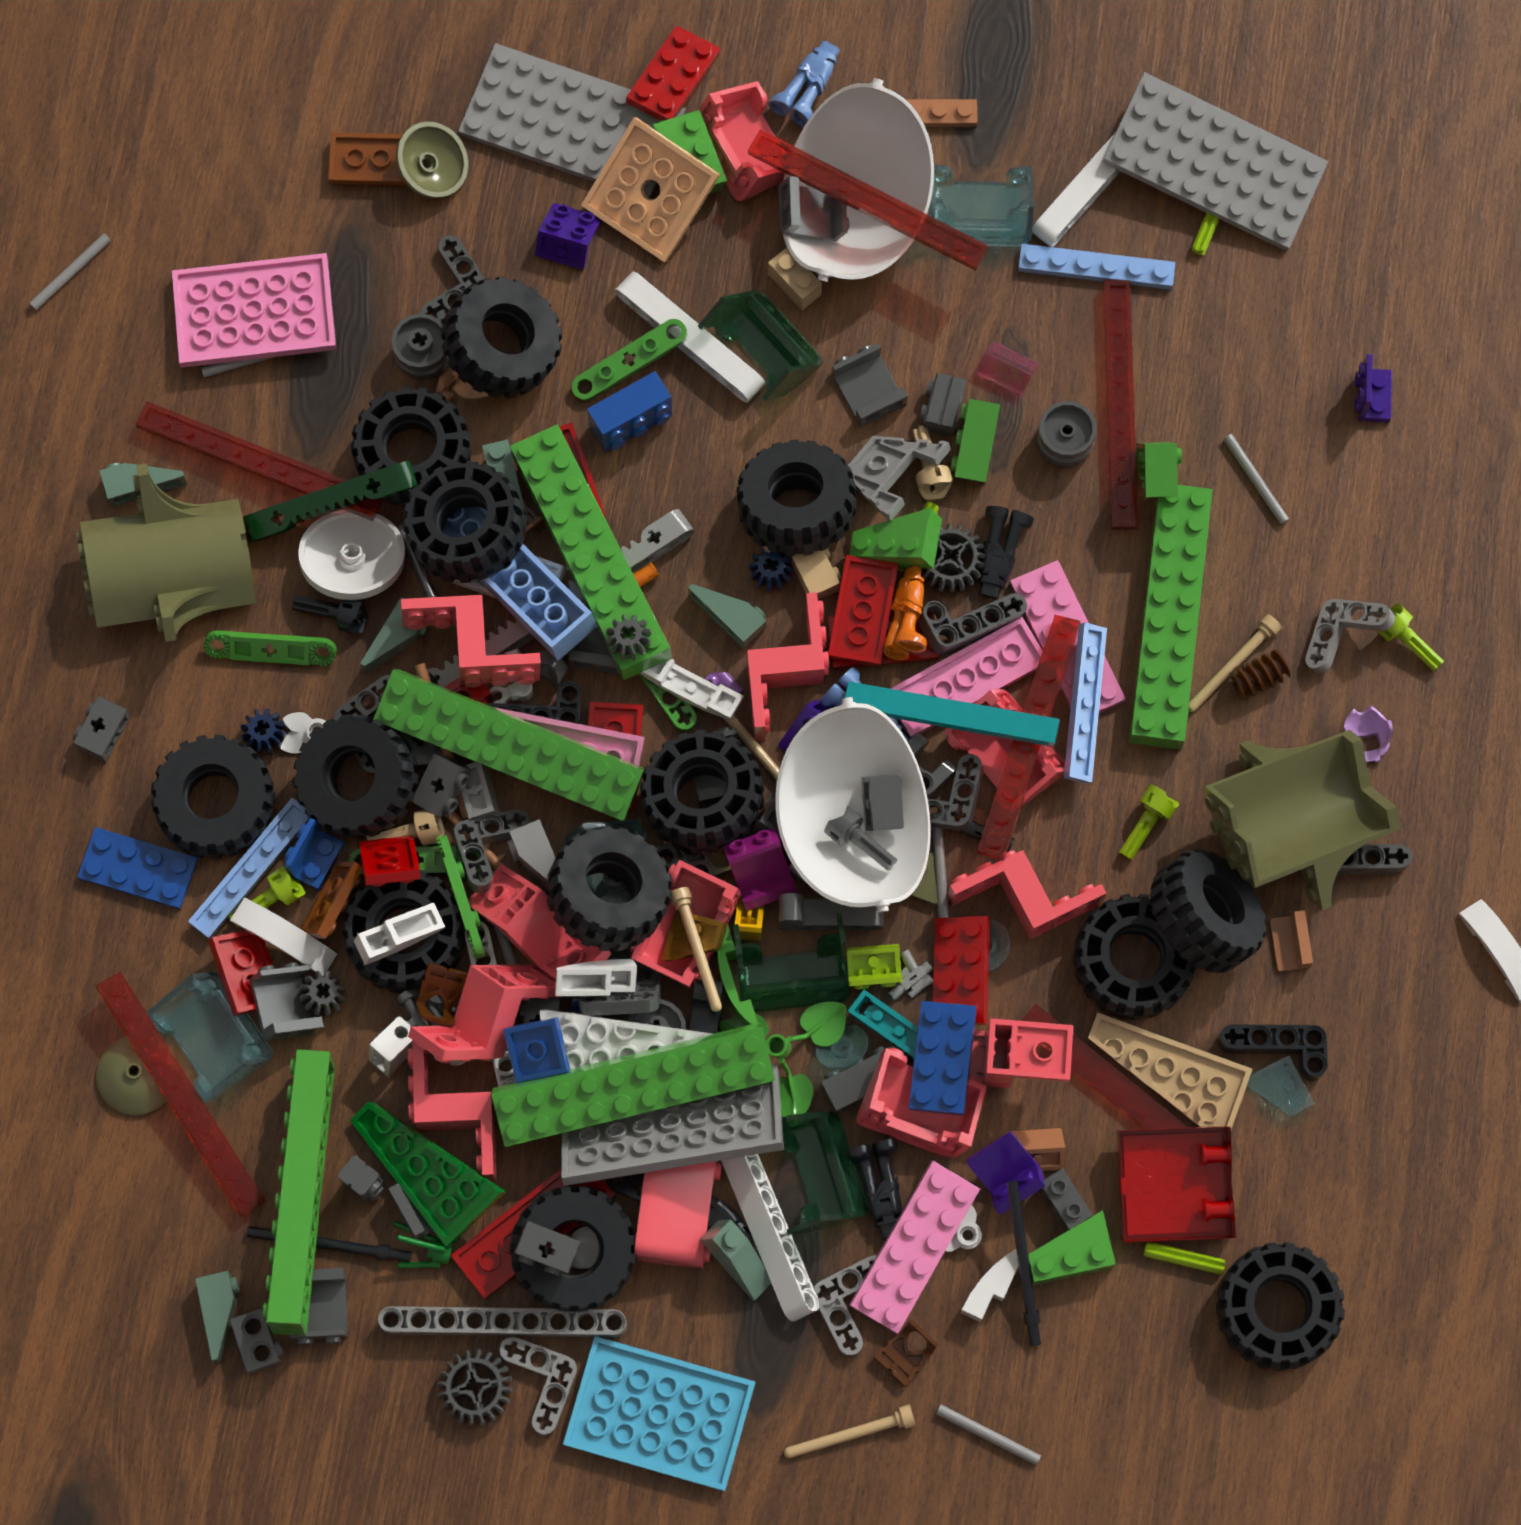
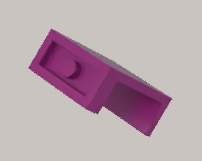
(760, 868)

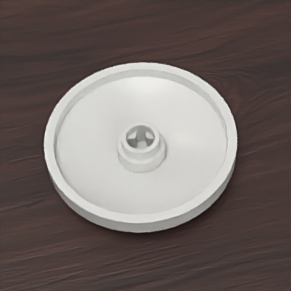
(351, 555)

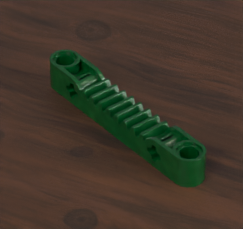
(392, 479)

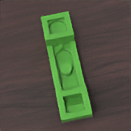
(743, 1010)

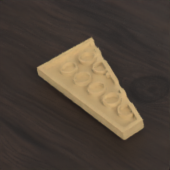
(1189, 1079)

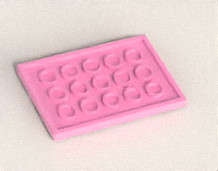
(253, 310)

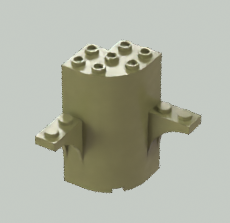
(165, 560)
(1299, 812)

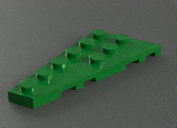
(436, 1182)

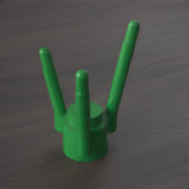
(436, 1250)

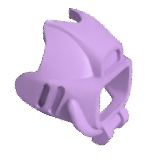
(1369, 724)

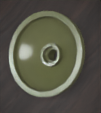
(444, 158)
(120, 1090)

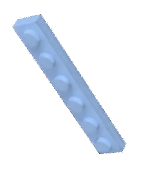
(1096, 266)
(1085, 703)
(249, 869)

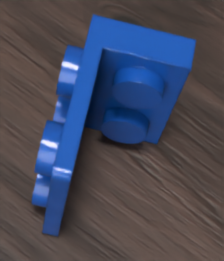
(312, 855)

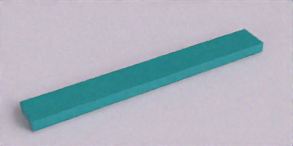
(957, 714)

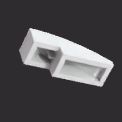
(398, 933)
(596, 978)
(991, 1285)

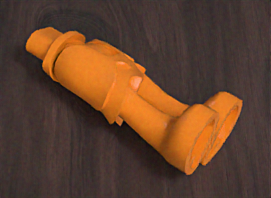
(907, 608)

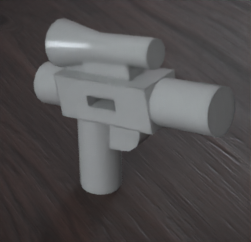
(913, 976)

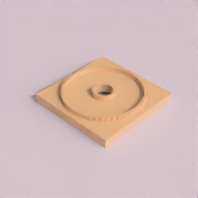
(620, 194)

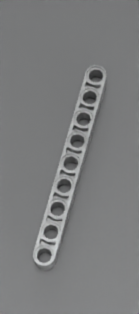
(489, 1317)

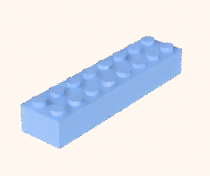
(531, 592)

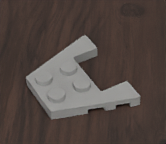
(883, 462)

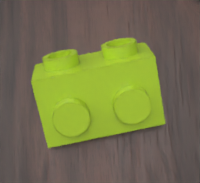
(874, 966)

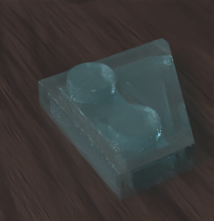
(1282, 1087)

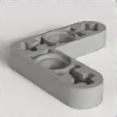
(1343, 619)
(837, 1304)
(549, 1370)

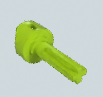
(1407, 636)
(1156, 806)
(281, 889)

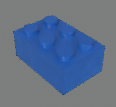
(630, 412)

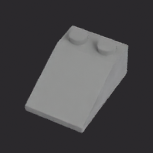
(533, 850)

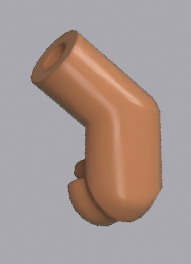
(444, 383)

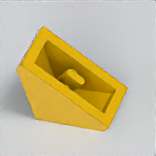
(749, 921)

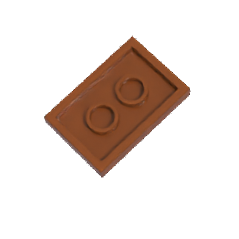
(364, 159)
(332, 899)

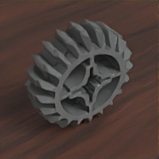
(956, 567)
(488, 1384)

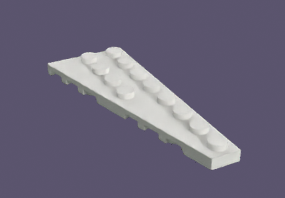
(600, 1039)

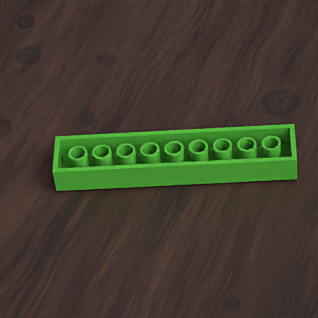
(586, 543)
(1170, 618)
(509, 744)
(633, 1084)
(300, 1193)

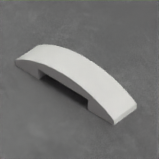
(694, 689)
(283, 936)
(1497, 941)

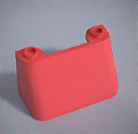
(732, 123)
(995, 750)
(710, 899)
(887, 1110)
(676, 1215)

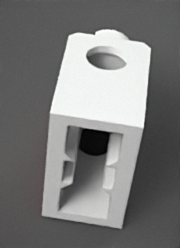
(391, 1046)

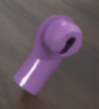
(725, 679)

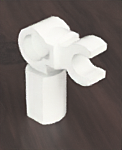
(514, 690)

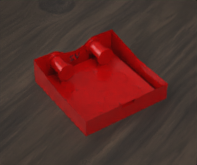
(1176, 1183)

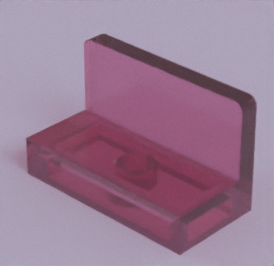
(1007, 368)

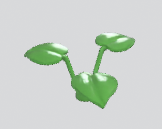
(825, 1025)

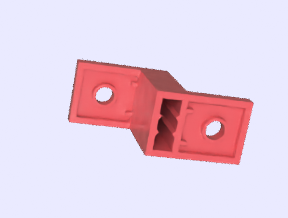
(473, 664)
(787, 666)
(1025, 894)
(529, 924)
(484, 1010)
(1010, 1052)
(452, 1112)

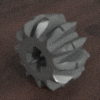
(627, 645)
(311, 991)

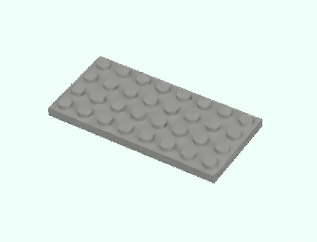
(550, 114)
(1215, 161)
(677, 1136)

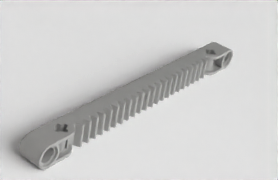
(669, 530)

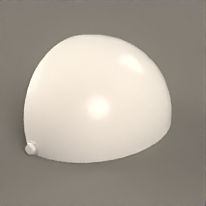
(882, 144)
(823, 777)

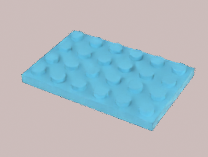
(659, 1413)

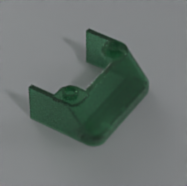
(767, 337)
(793, 978)
(825, 1170)

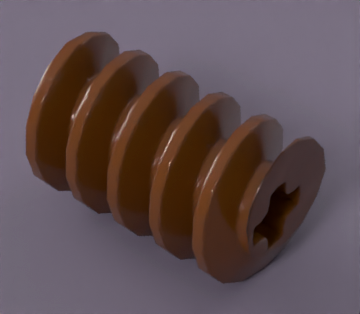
(1259, 672)

